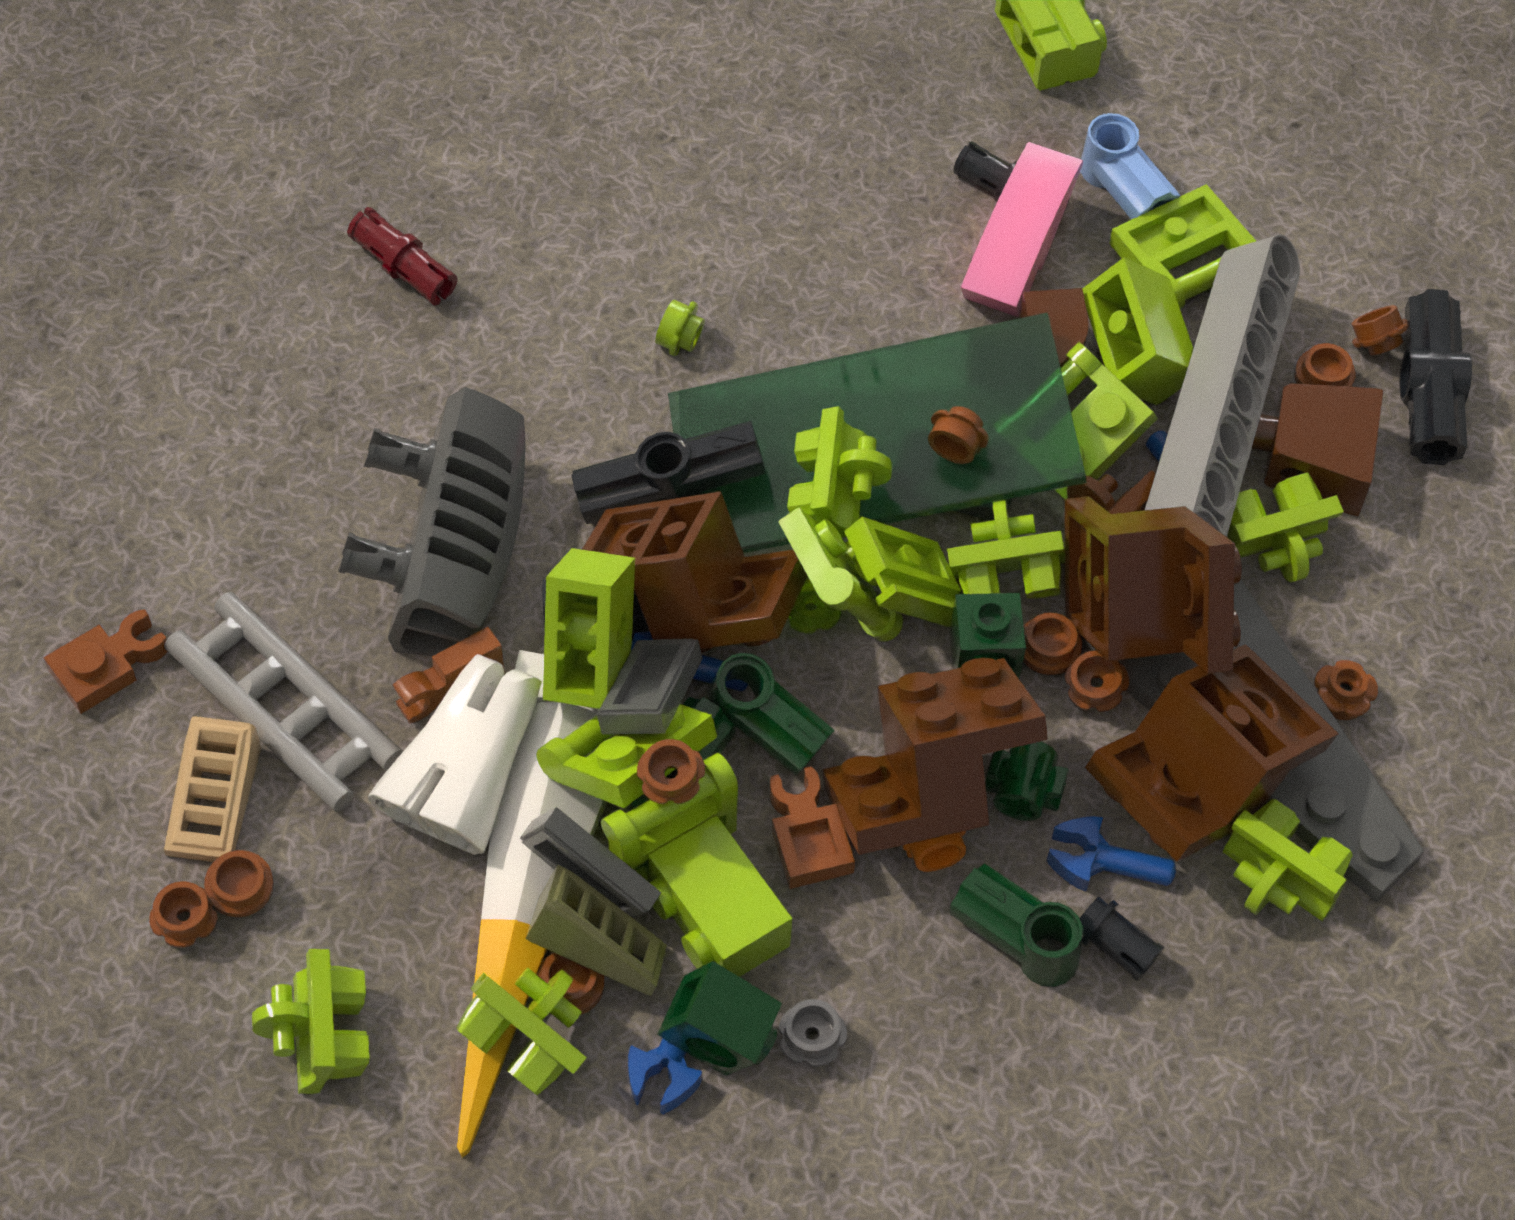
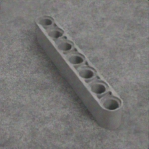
(1227, 381)

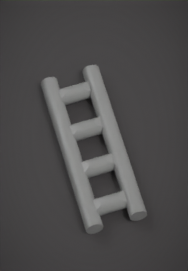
(283, 736)

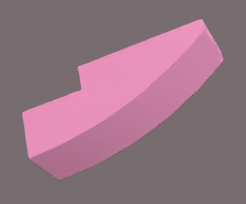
(1021, 229)

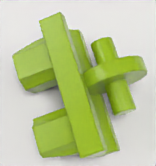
(843, 470)
(1301, 516)
(1035, 555)
(1282, 870)
(318, 995)
(547, 1051)

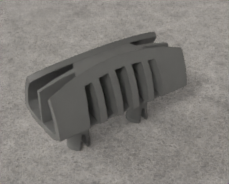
(461, 524)

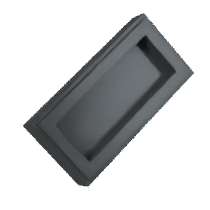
(650, 687)
(565, 843)

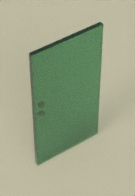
(890, 393)

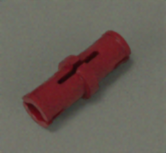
(402, 256)

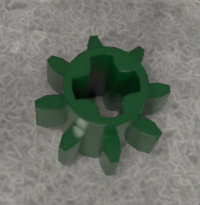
(1026, 780)

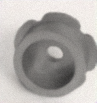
(817, 1016)

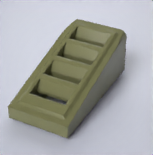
(595, 932)

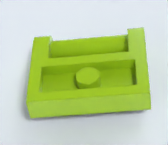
(1178, 234)
(1107, 418)
(833, 574)
(612, 767)
(653, 825)

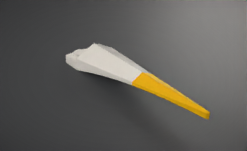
(516, 880)

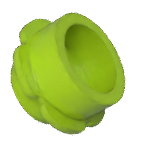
(680, 327)

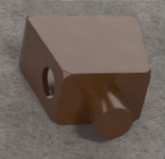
(1323, 434)

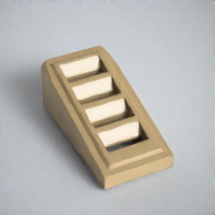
(221, 749)

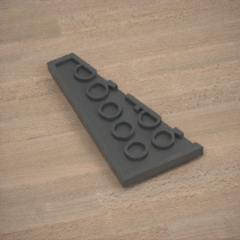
(1329, 793)

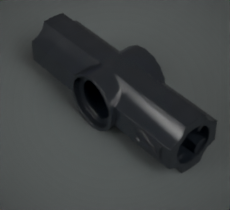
(1435, 378)
(694, 464)

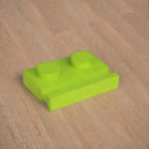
(906, 569)

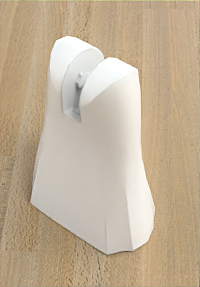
(460, 761)

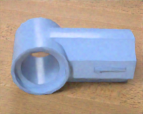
(1122, 167)

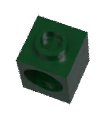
(987, 628)
(721, 1019)

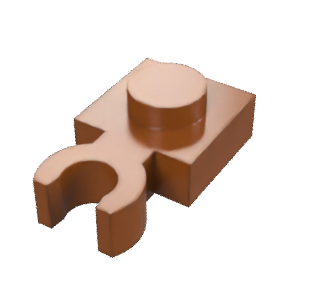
(100, 665)
(424, 690)
(808, 837)

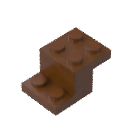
(695, 572)
(1151, 584)
(1210, 752)
(933, 754)

